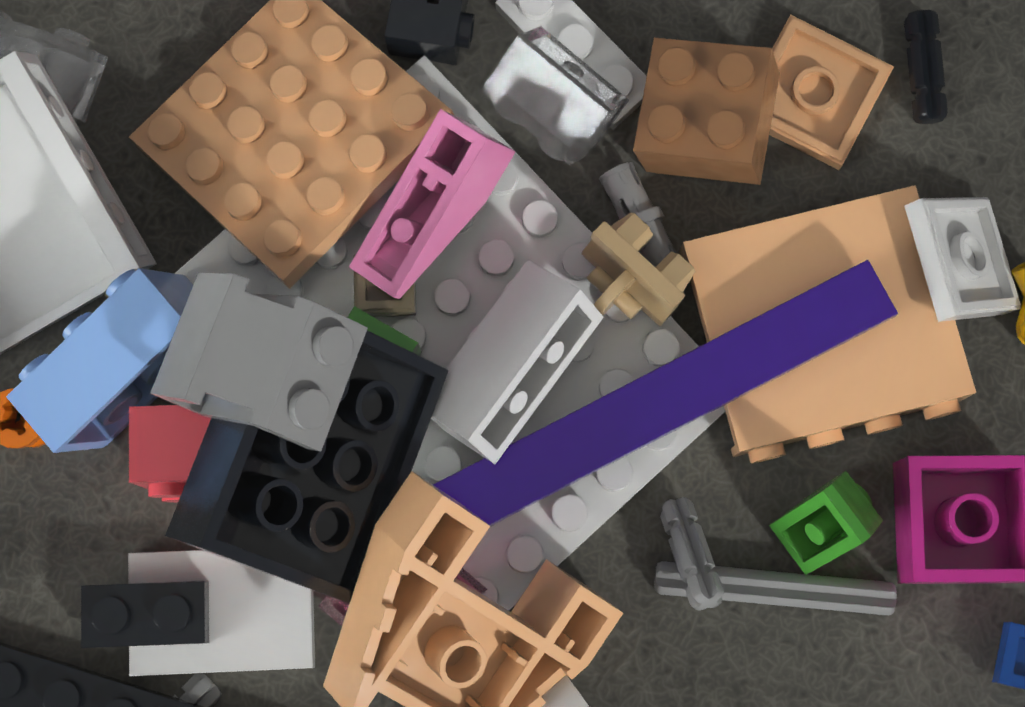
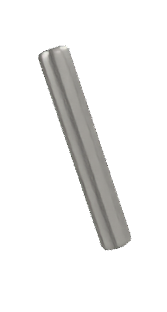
(789, 589)

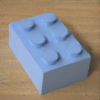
(104, 364)

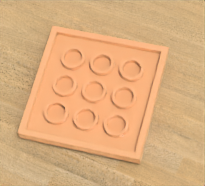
(290, 132)

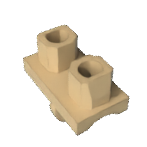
(628, 277)

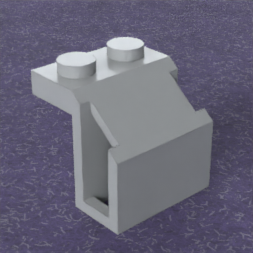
(259, 359)

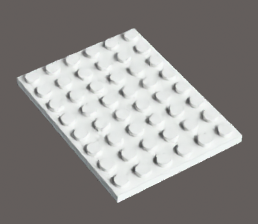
(452, 298)

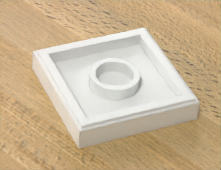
(962, 257)

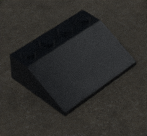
(308, 509)

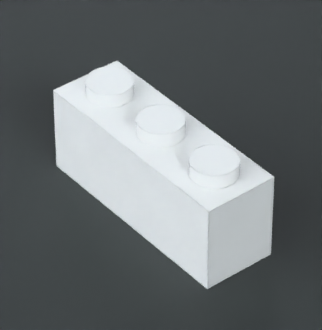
(513, 360)

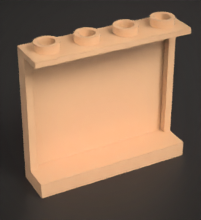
(868, 381)

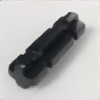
(925, 67)

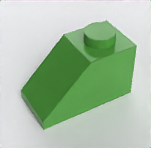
(827, 523)

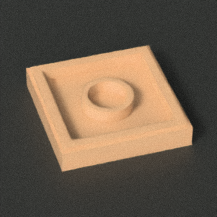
(823, 91)

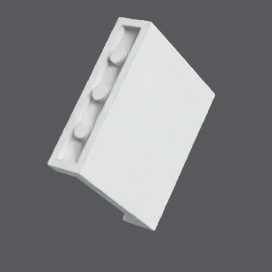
(58, 211)

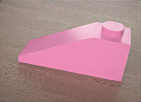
(431, 202)

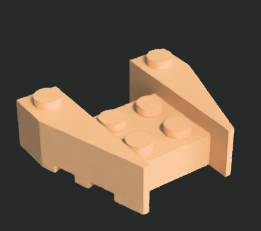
(440, 641)

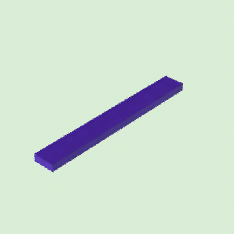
(673, 395)

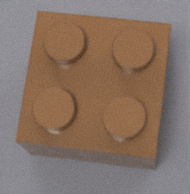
(707, 110)

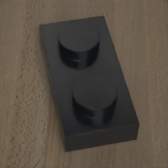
(144, 614)

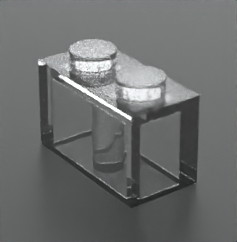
(553, 96)

